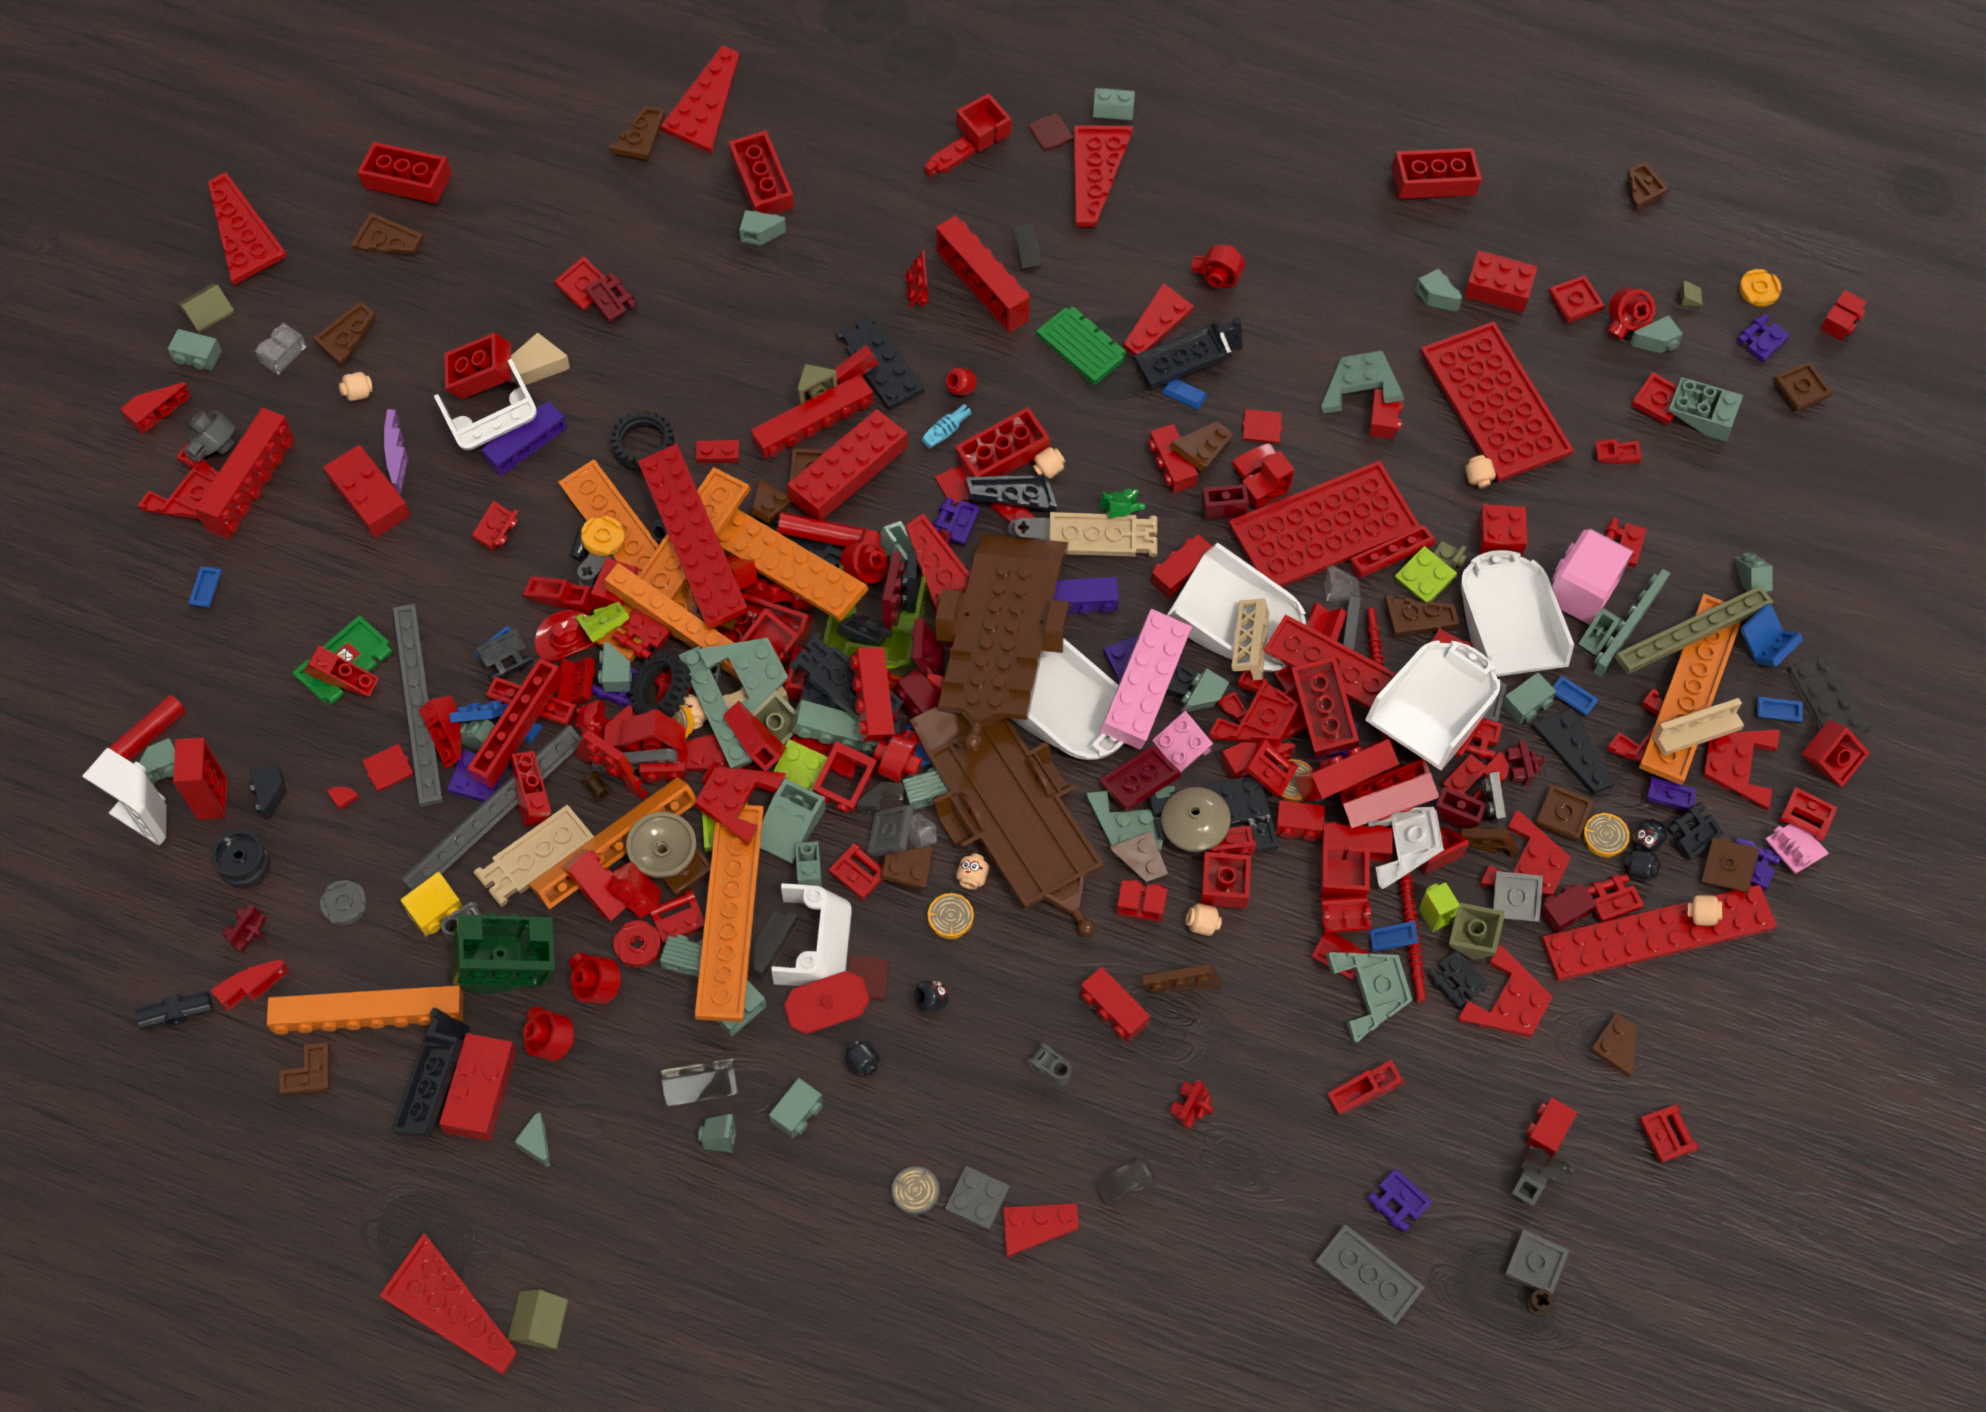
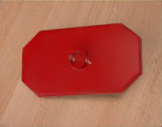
(826, 1002)

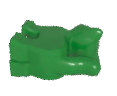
(1120, 503)

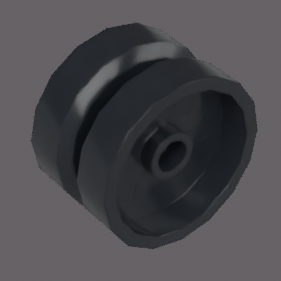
(240, 859)

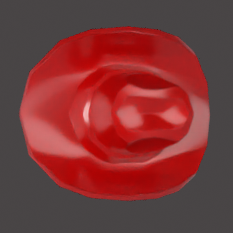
(561, 636)

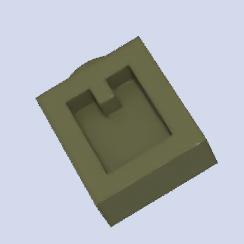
(1451, 555)

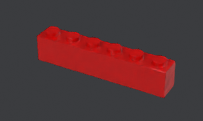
(812, 416)
(515, 723)

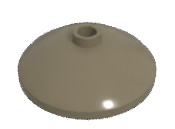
(1198, 831)
(658, 832)

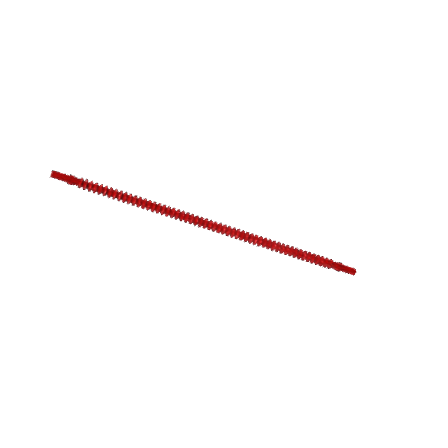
(1409, 907)

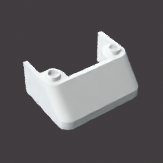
(471, 435)
(139, 802)
(832, 936)

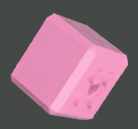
(1589, 574)

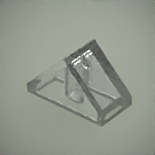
(1340, 585)
(922, 832)

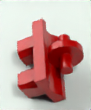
(1195, 1106)

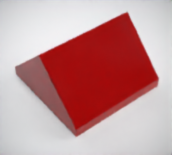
(602, 597)
(1454, 848)

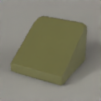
(1690, 295)

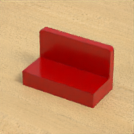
(857, 364)
(1327, 621)
(1335, 943)

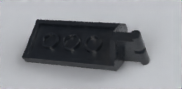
(1189, 352)
(430, 1076)

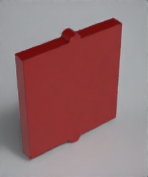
(1262, 426)
(953, 484)
(388, 767)

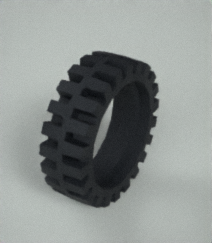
(638, 421)
(646, 678)

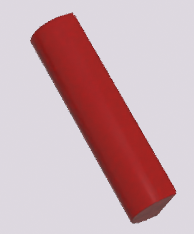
(818, 530)
(1391, 552)
(555, 710)
(148, 728)

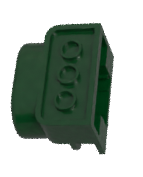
(502, 952)

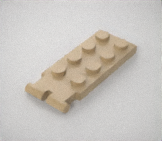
(1104, 536)
(533, 854)

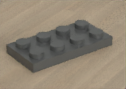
(1369, 1275)

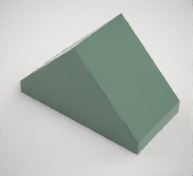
(1600, 631)
(534, 1140)

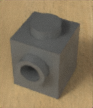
(1530, 1185)

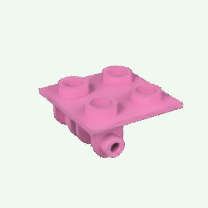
(1183, 741)
(1796, 847)

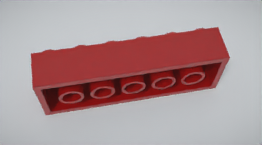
(982, 274)
(847, 465)
(245, 473)

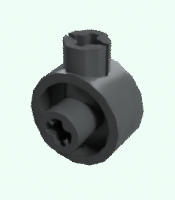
(209, 435)

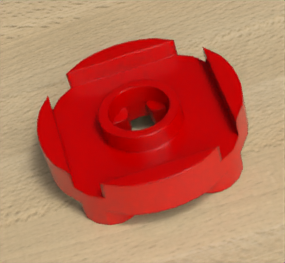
(646, 953)

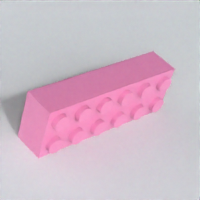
(1145, 679)

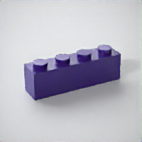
(523, 441)
(1089, 594)

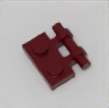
(606, 300)

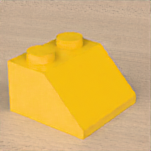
(431, 904)

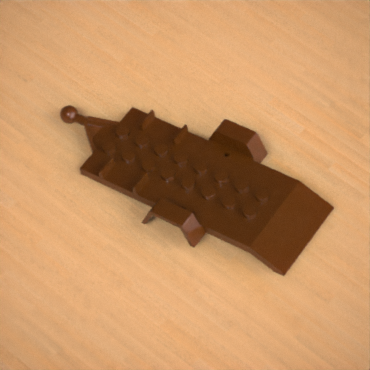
(999, 630)
(1011, 812)

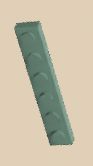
(1625, 628)
(714, 708)

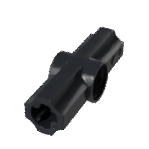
(174, 1010)

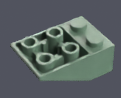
(1706, 408)
(790, 820)

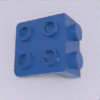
(1767, 639)

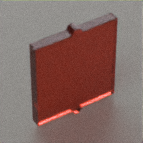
(1051, 132)
(873, 973)

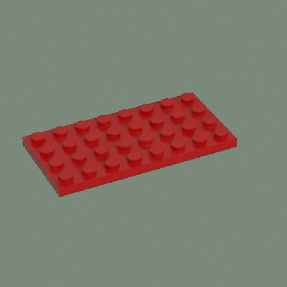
(1496, 401)
(1324, 525)

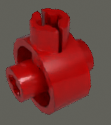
(1220, 266)
(1630, 311)
(866, 558)
(898, 756)
(594, 978)
(547, 1034)

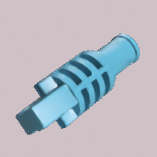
(945, 427)

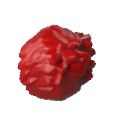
(592, 718)

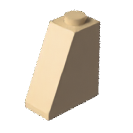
(538, 360)

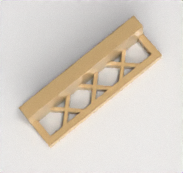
(1260, 620)
(1698, 727)

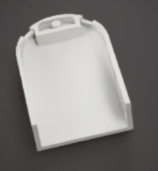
(1212, 603)
(1514, 614)
(1436, 700)
(1071, 705)

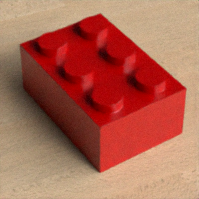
(1501, 281)
(477, 366)

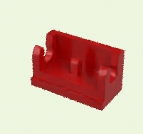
(1345, 914)

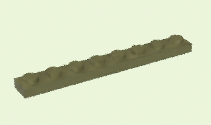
(1693, 630)

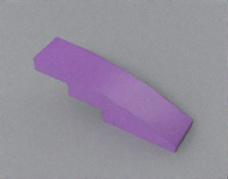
(394, 451)

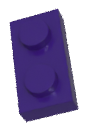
(1670, 794)

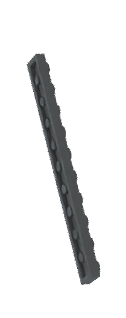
(416, 696)
(488, 813)

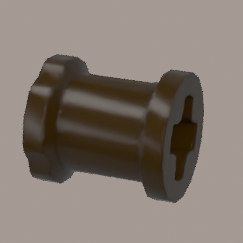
(597, 786)
(1548, 1302)

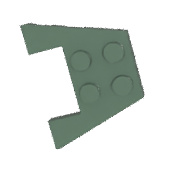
(1359, 374)
(754, 664)
(1125, 825)
(1381, 986)

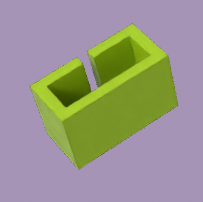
(1438, 906)

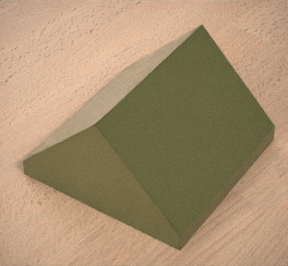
(206, 307)
(815, 381)
(776, 716)
(1477, 931)
(538, 1319)

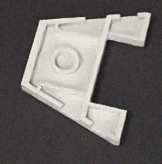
(1416, 841)

